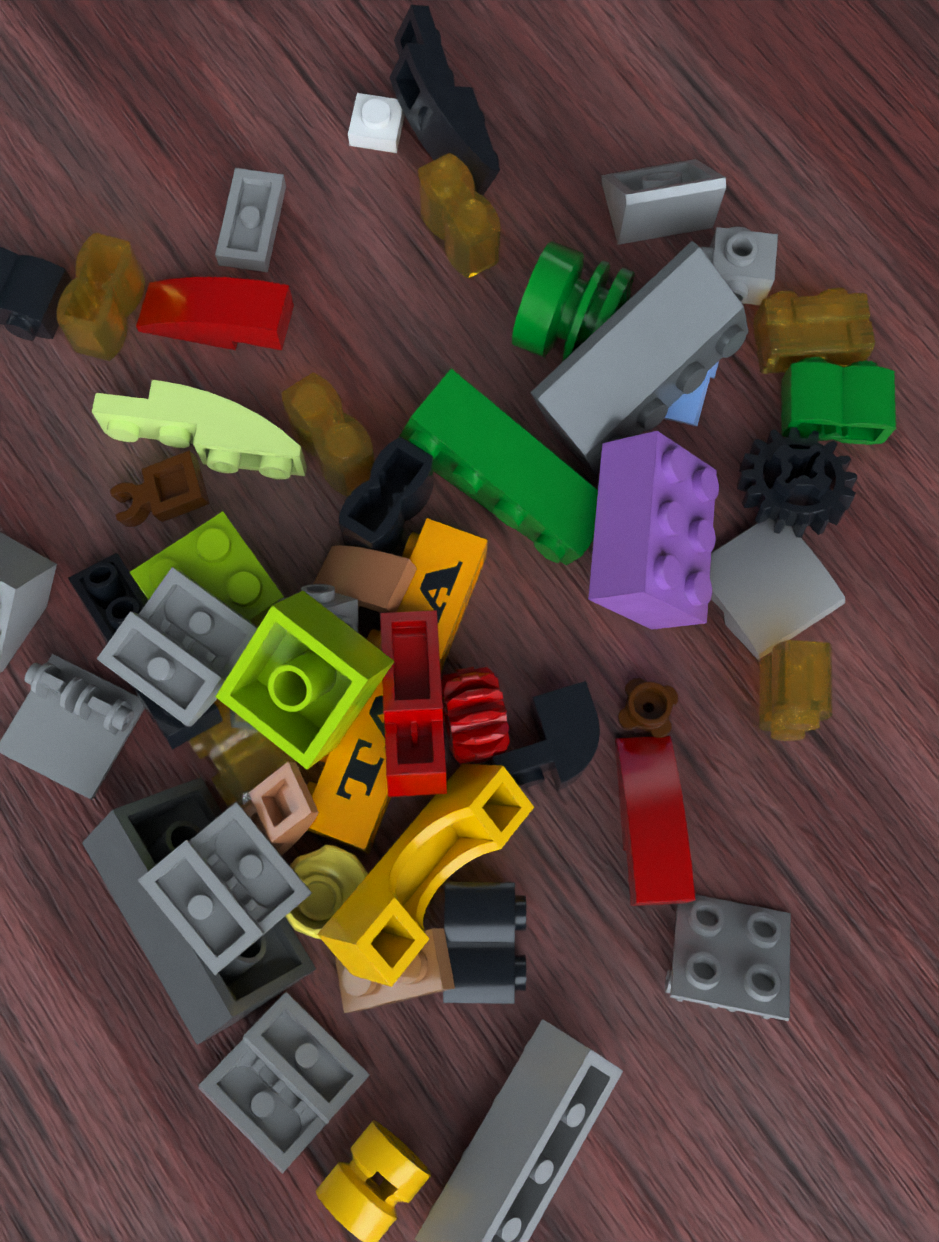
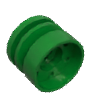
(564, 304)

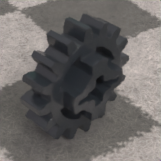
(800, 484)

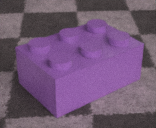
(653, 532)

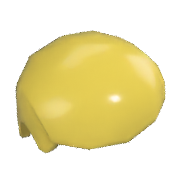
(332, 878)

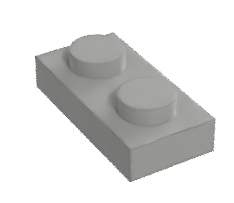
(251, 220)

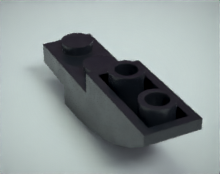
(438, 111)
(108, 597)

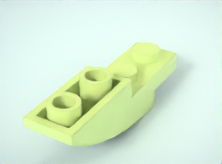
(220, 429)

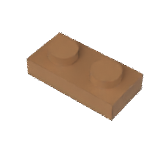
(425, 975)

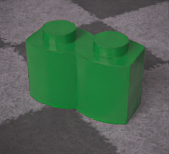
(839, 402)

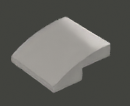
(770, 587)
(179, 647)
(225, 888)
(283, 1082)

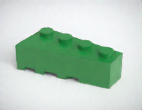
(504, 469)

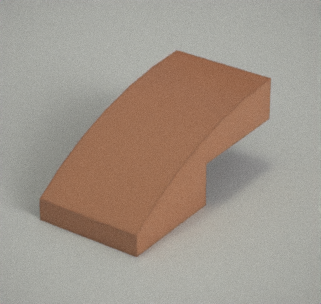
(368, 575)
(282, 807)

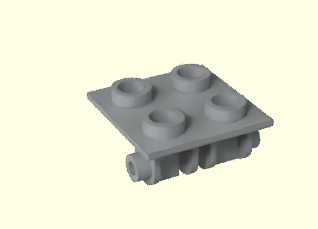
(71, 725)
(731, 957)

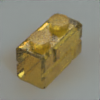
(820, 326)

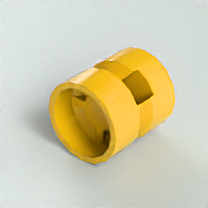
(357, 1199)

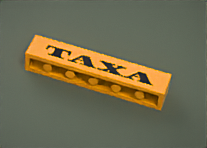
(354, 780)

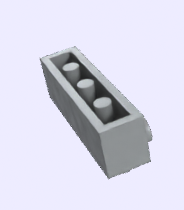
(524, 1143)

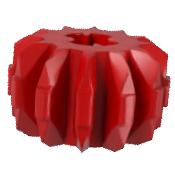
(474, 715)

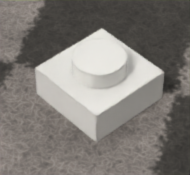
(376, 123)

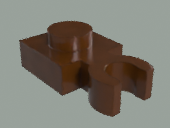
(167, 491)

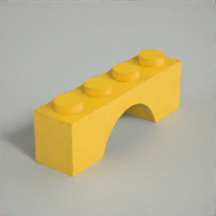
(382, 920)

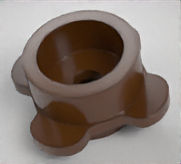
(660, 697)

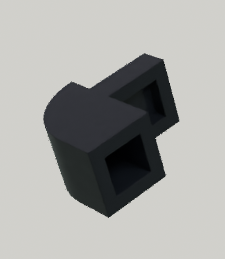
(567, 734)

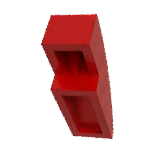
(218, 311)
(413, 704)
(653, 822)

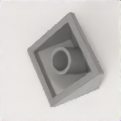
(663, 200)

